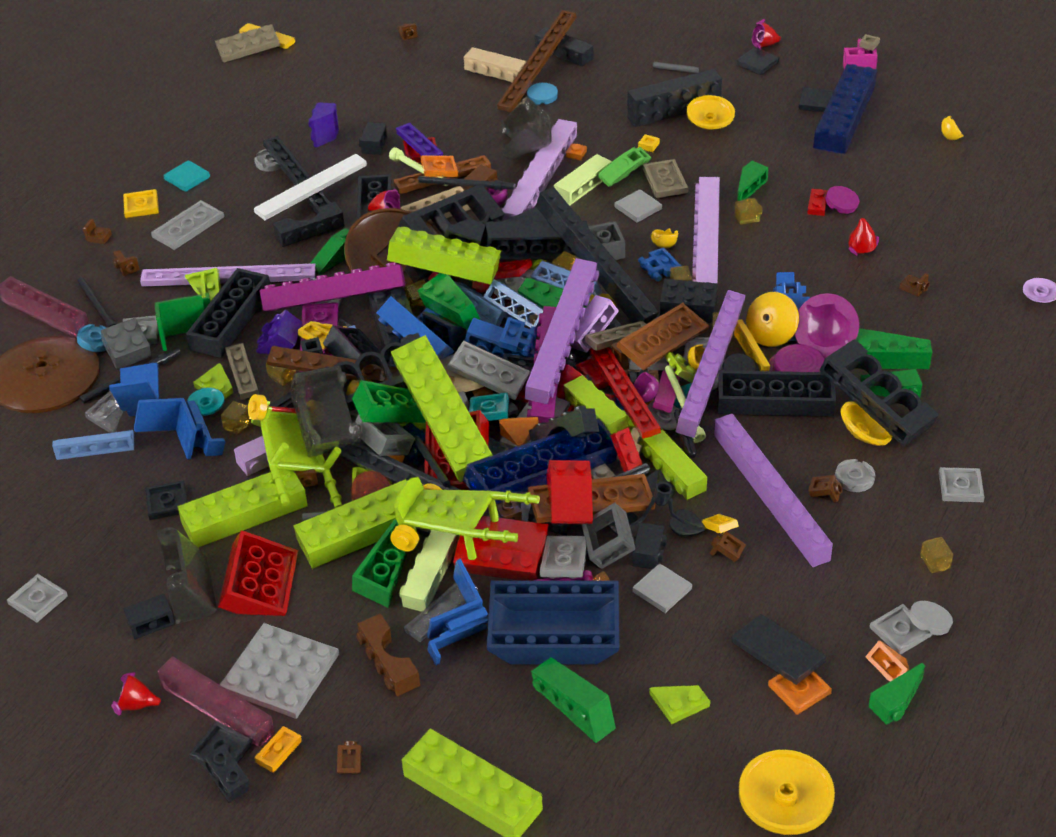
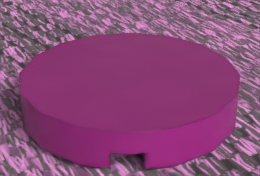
(842, 199)

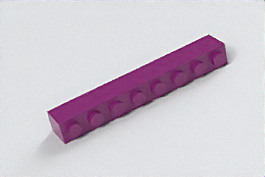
(332, 288)
(542, 410)

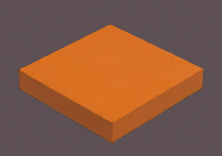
(439, 166)
(802, 695)

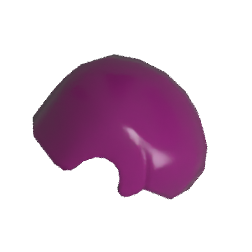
(499, 196)
(647, 386)

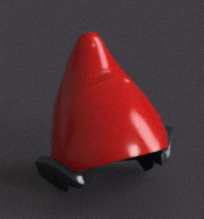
(568, 375)

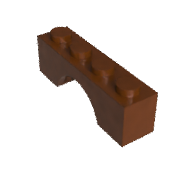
(398, 672)

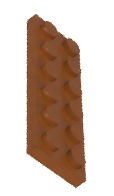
(662, 336)
(628, 492)

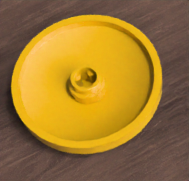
(786, 792)

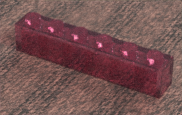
(43, 306)
(216, 701)

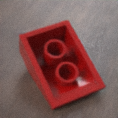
(570, 491)

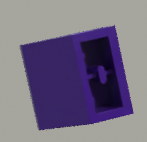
(324, 123)
(279, 332)

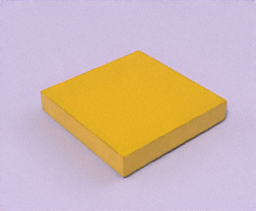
(140, 203)

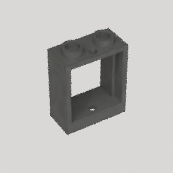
(386, 437)
(623, 544)

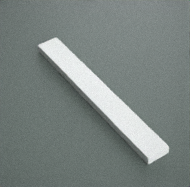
(309, 187)

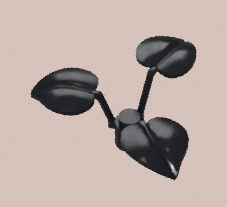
(683, 522)

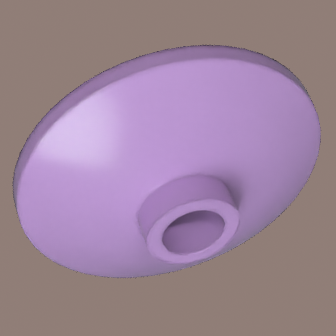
(1040, 290)

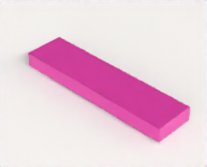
(665, 397)

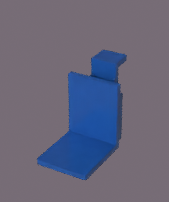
(785, 281)
(136, 384)
(178, 416)
(460, 621)

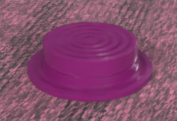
(827, 323)
(797, 359)

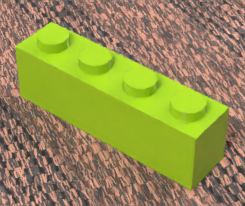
(584, 393)
(674, 465)

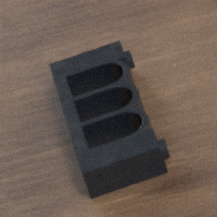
(476, 198)
(854, 355)
(376, 359)

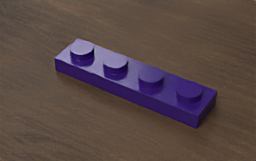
(418, 140)

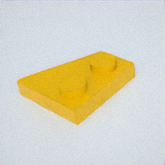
(314, 330)

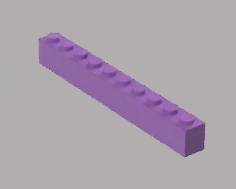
(561, 332)
(710, 364)
(773, 491)

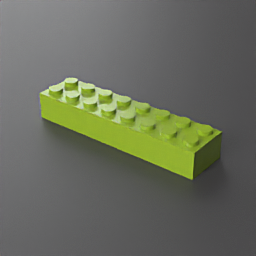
(440, 405)

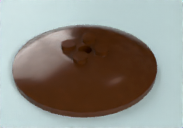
(370, 238)
(38, 389)

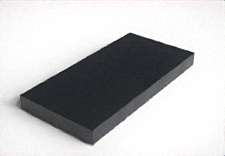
(778, 649)

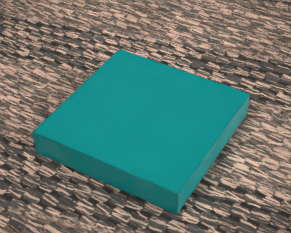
(186, 175)
(492, 406)

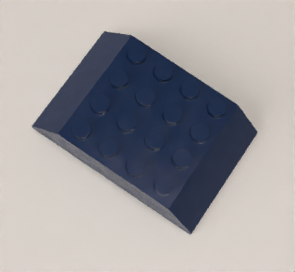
(553, 619)

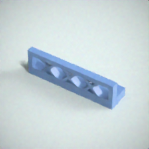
(552, 271)
(515, 297)
(486, 310)
(94, 445)

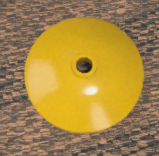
(710, 112)
(781, 323)
(863, 426)

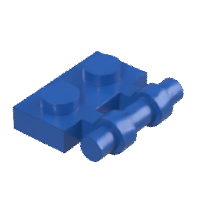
(663, 262)
(512, 335)

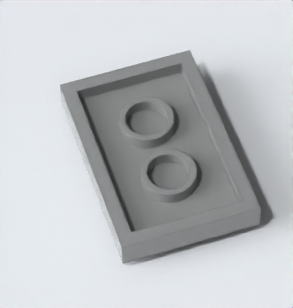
(564, 557)

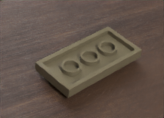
(247, 43)

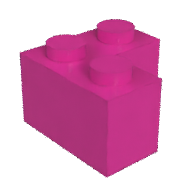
(860, 57)

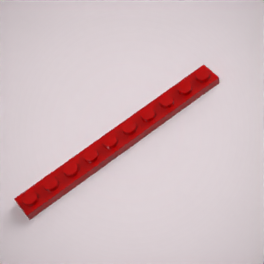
(626, 392)

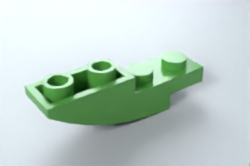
(623, 165)

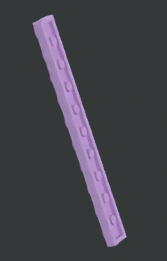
(276, 273)

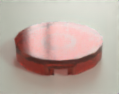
(368, 483)

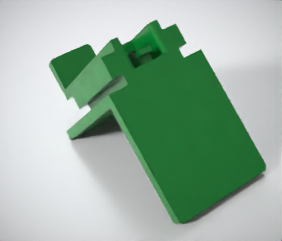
(178, 315)

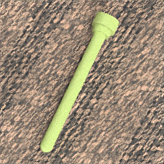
(397, 155)
(700, 434)

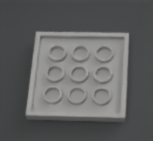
(280, 670)

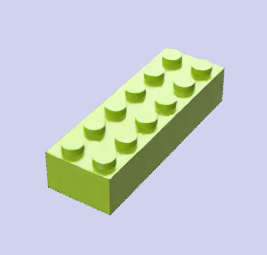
(444, 255)
(239, 507)
(347, 526)
(472, 785)

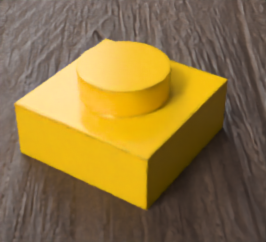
(648, 143)

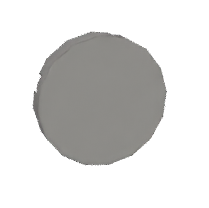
(265, 161)
(855, 475)
(930, 617)

